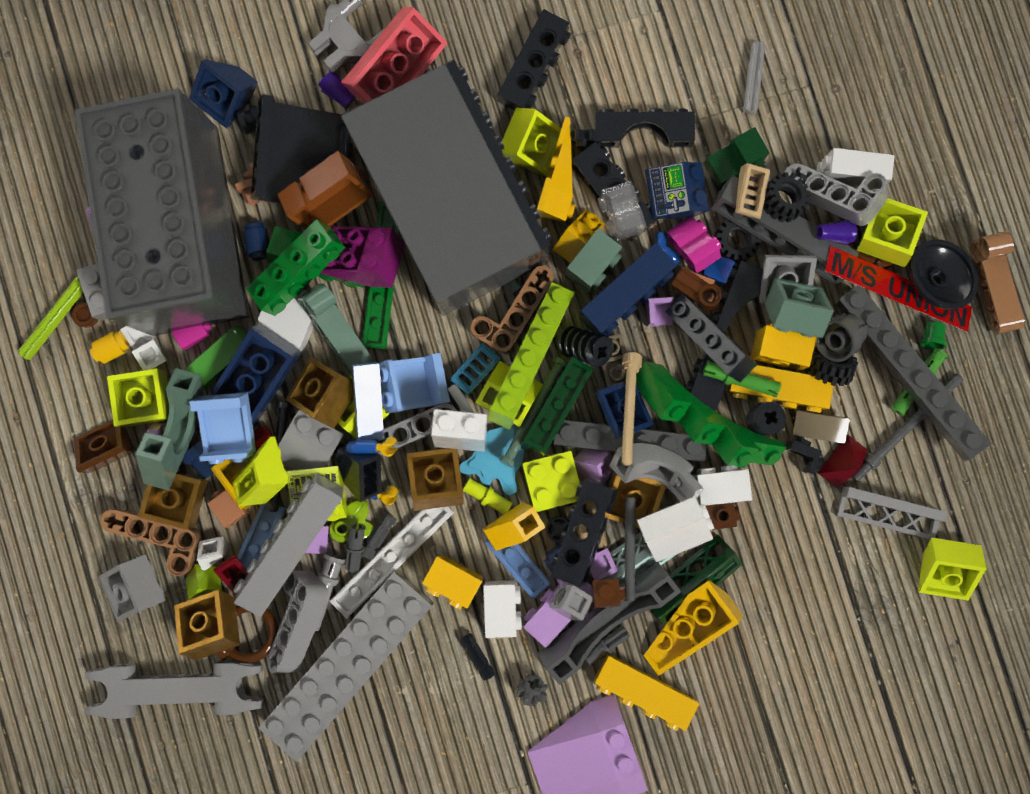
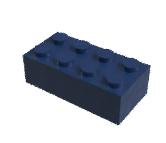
(627, 290)
(258, 369)

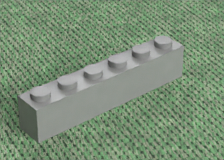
(288, 544)

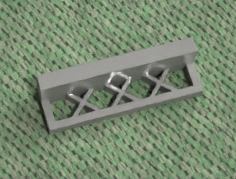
(894, 504)

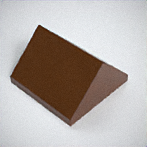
(101, 447)

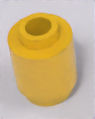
(109, 347)

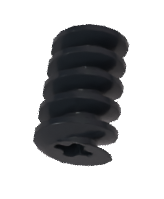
(585, 346)
(775, 417)

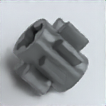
(531, 690)

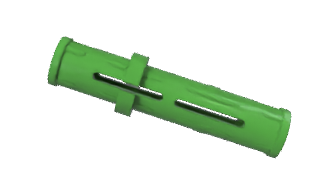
(751, 381)
(904, 400)

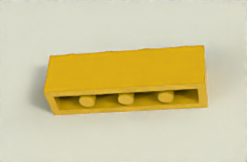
(795, 390)
(646, 692)

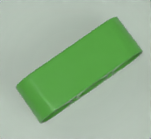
(217, 357)

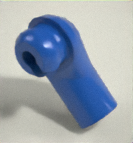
(661, 240)

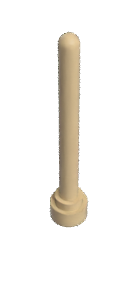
(631, 364)

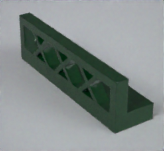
(557, 406)
(717, 571)

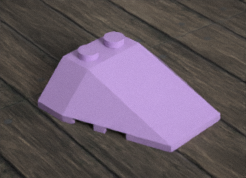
(589, 754)

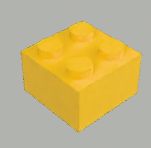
(782, 349)
(452, 581)

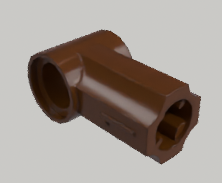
(694, 287)

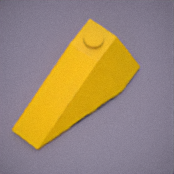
(558, 190)
(697, 621)

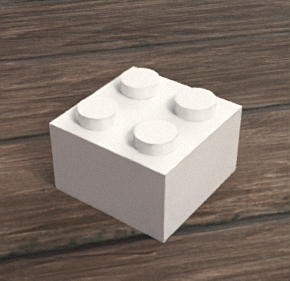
(724, 486)
(500, 608)

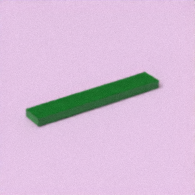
(379, 298)

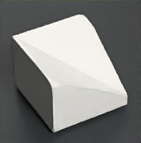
(211, 551)

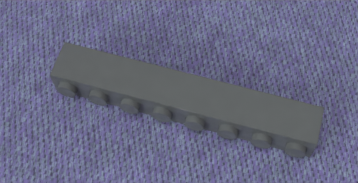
(915, 376)

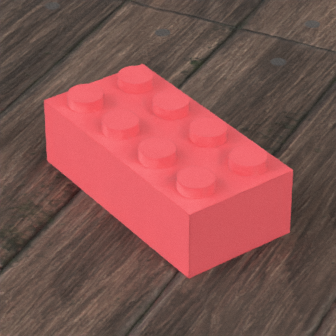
(395, 56)

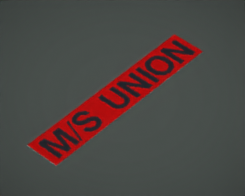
(891, 286)

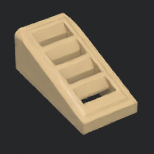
(762, 176)

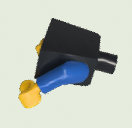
(361, 468)

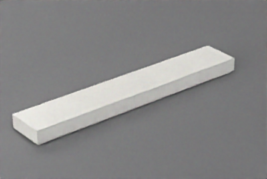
(389, 559)

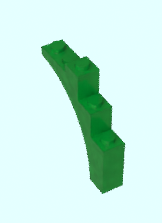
(704, 425)

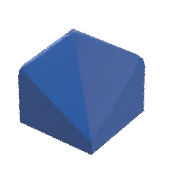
(719, 270)

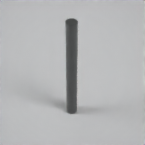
(629, 549)

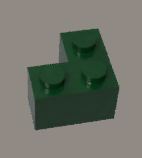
(729, 160)

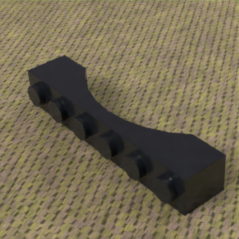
(743, 288)

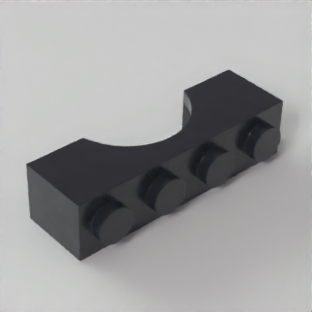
(674, 127)

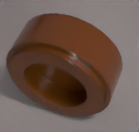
(82, 316)

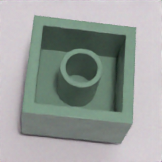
(594, 259)
(798, 308)

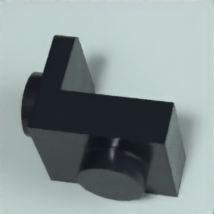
(803, 448)

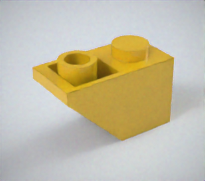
(578, 235)
(514, 527)

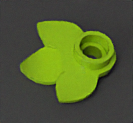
(356, 512)

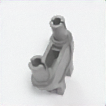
(342, 36)

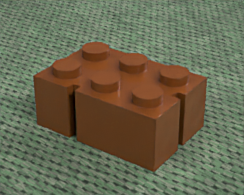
(326, 192)

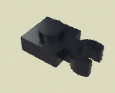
(583, 138)

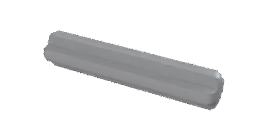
(754, 77)

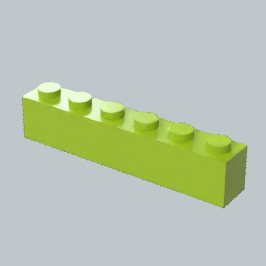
(530, 356)

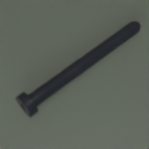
(280, 431)

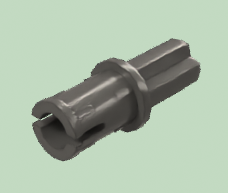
(354, 547)
(606, 645)

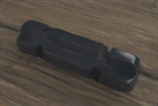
(477, 656)

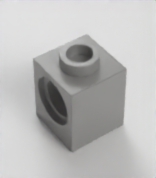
(571, 602)

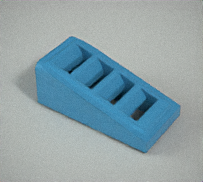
(469, 363)

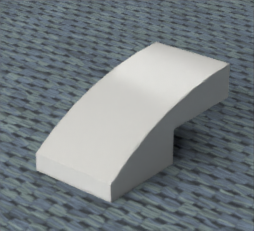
(145, 348)

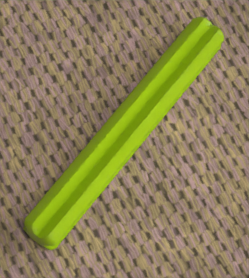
(51, 320)

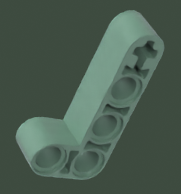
(322, 311)

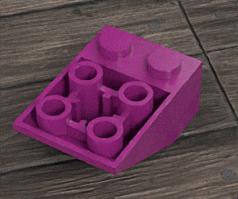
(369, 256)

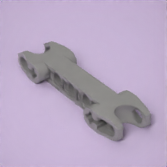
(128, 690)

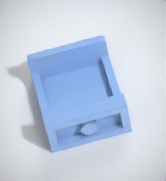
(413, 383)
(225, 427)

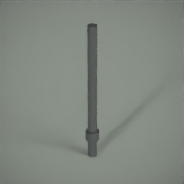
(872, 461)

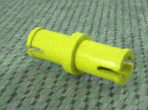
(487, 496)

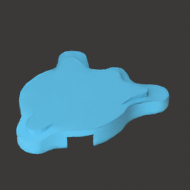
(487, 463)

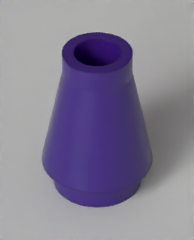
(333, 88)
(838, 232)

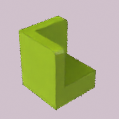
(202, 582)

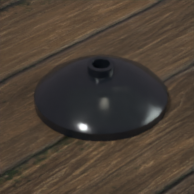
(943, 274)

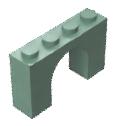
(162, 455)

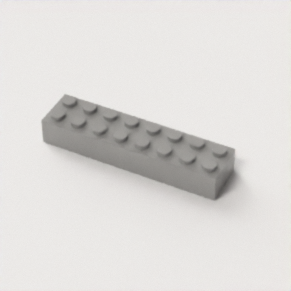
(346, 665)

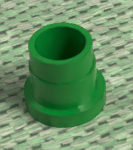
(934, 336)

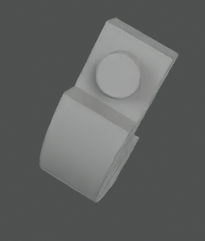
(660, 465)

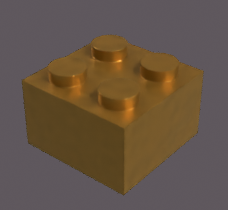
(321, 392)
(435, 479)
(647, 497)
(177, 506)
(206, 625)

